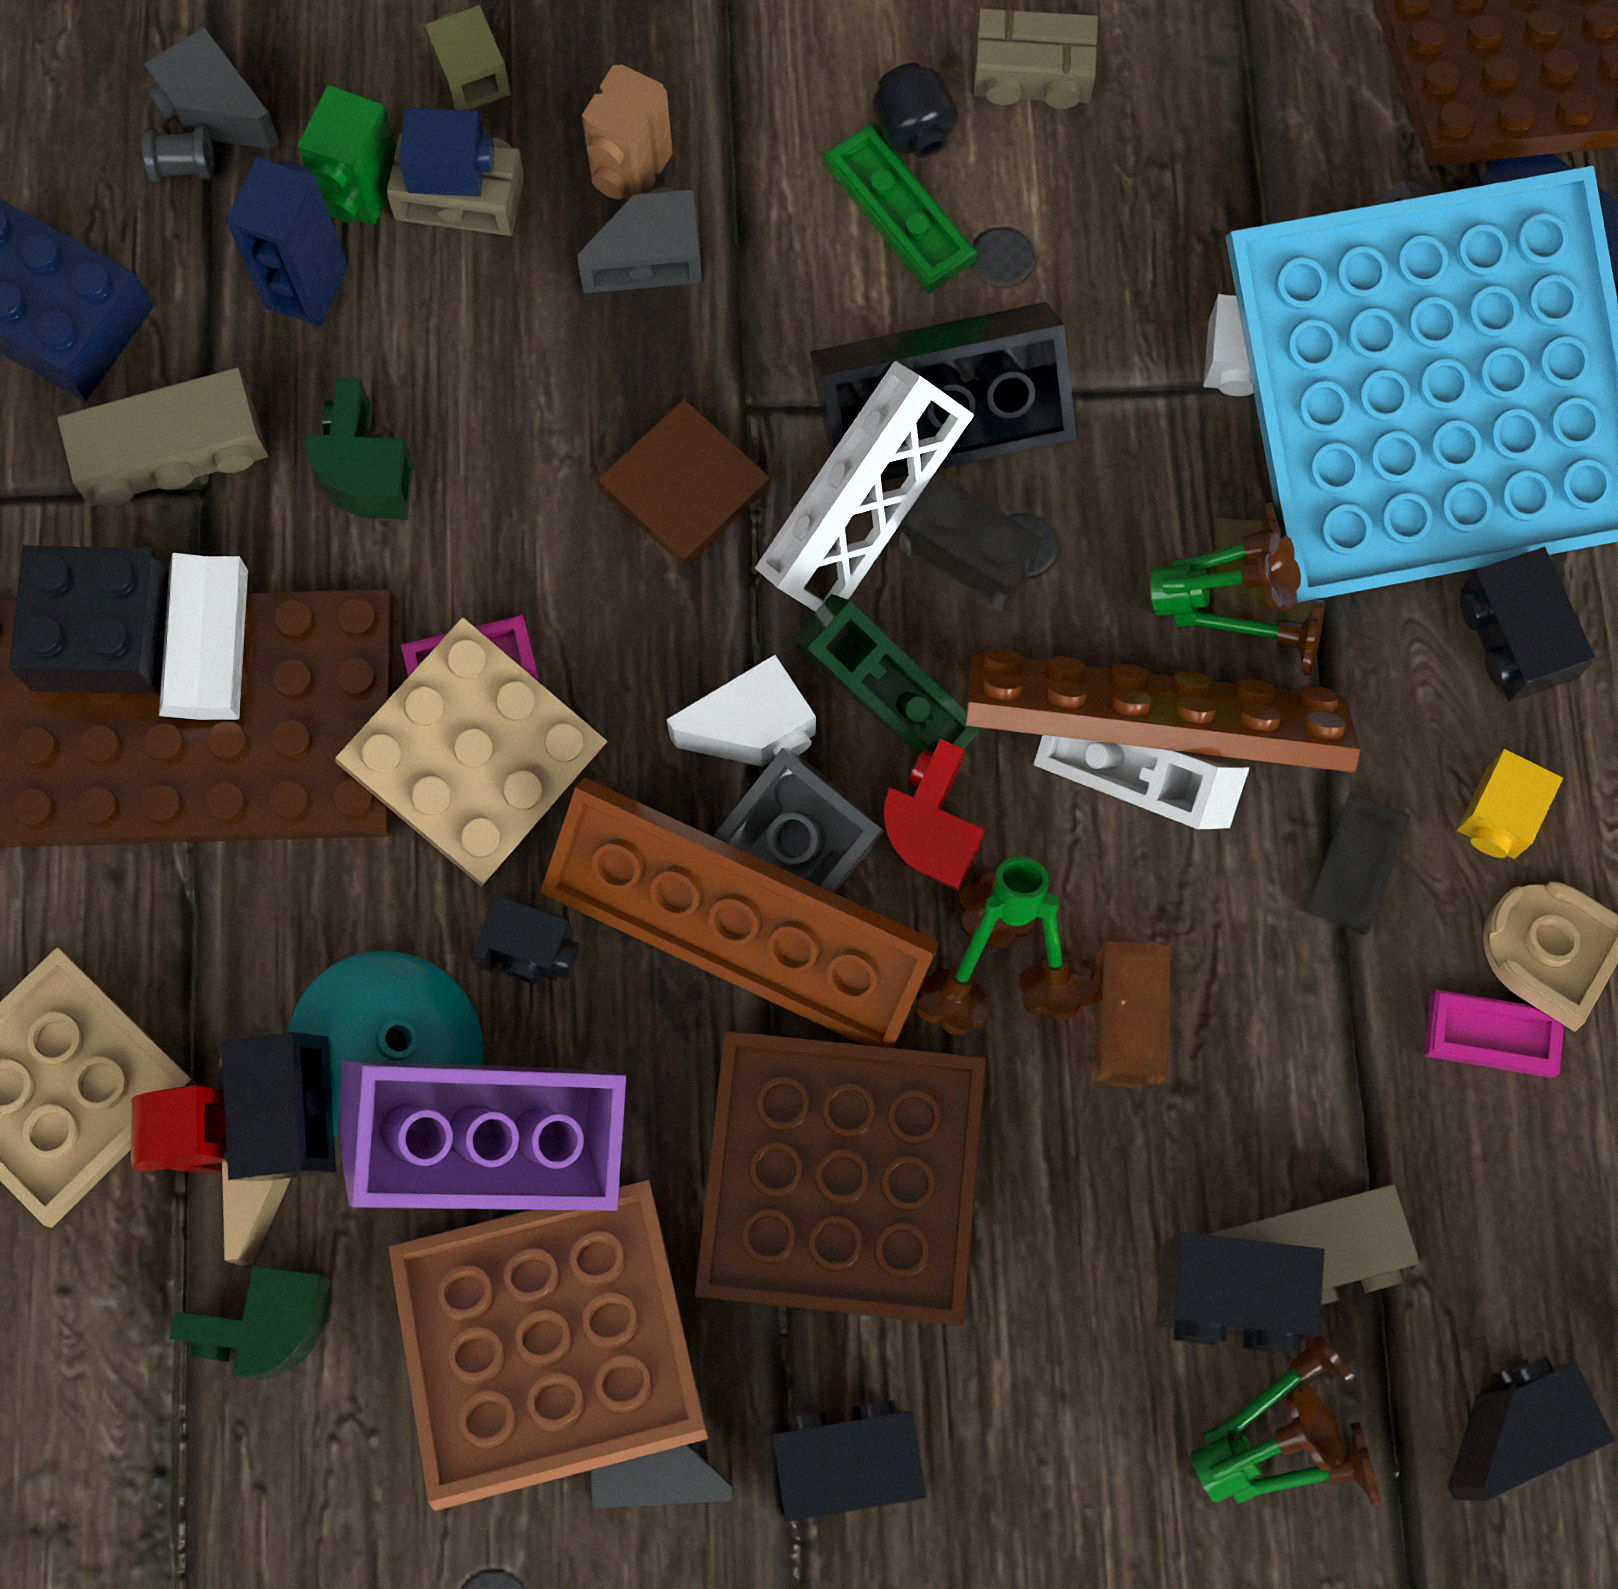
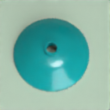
(386, 992)

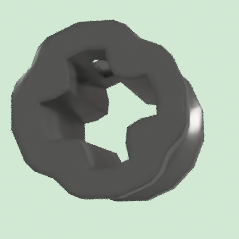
(178, 154)

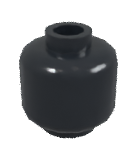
(914, 110)

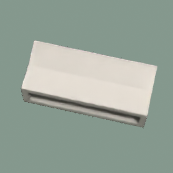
(204, 637)

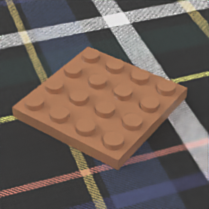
(543, 1347)

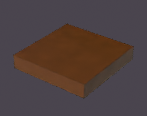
(684, 482)

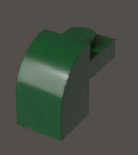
(359, 471)
(277, 1328)

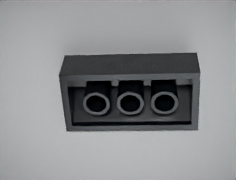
(997, 365)

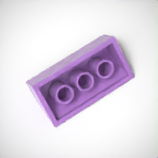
(480, 1136)

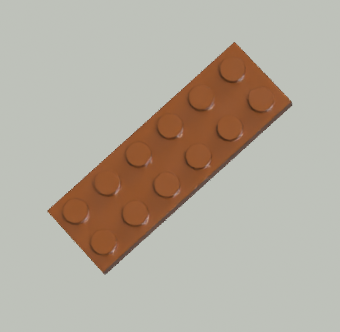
(1161, 710)
(737, 916)

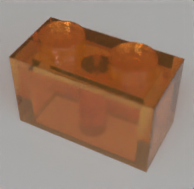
(1131, 1015)

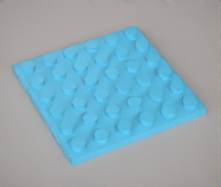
(1435, 379)

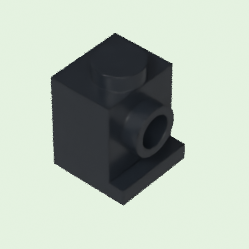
(526, 942)

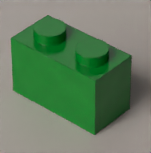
(349, 154)

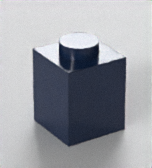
(444, 152)

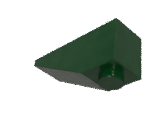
(882, 677)

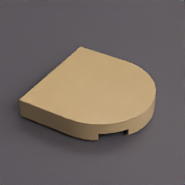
(1553, 948)

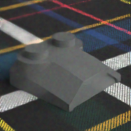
(802, 823)

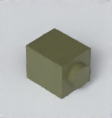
(467, 58)

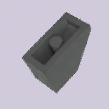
(203, 88)
(645, 245)
(659, 1479)

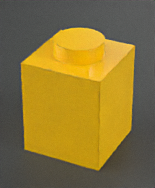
(1509, 805)

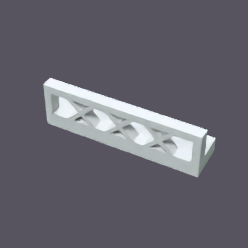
(853, 473)

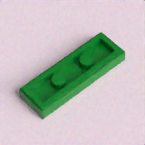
(899, 208)

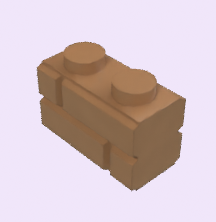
(627, 133)

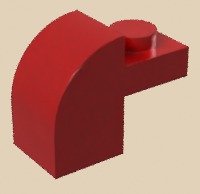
(922, 833)
(178, 1130)

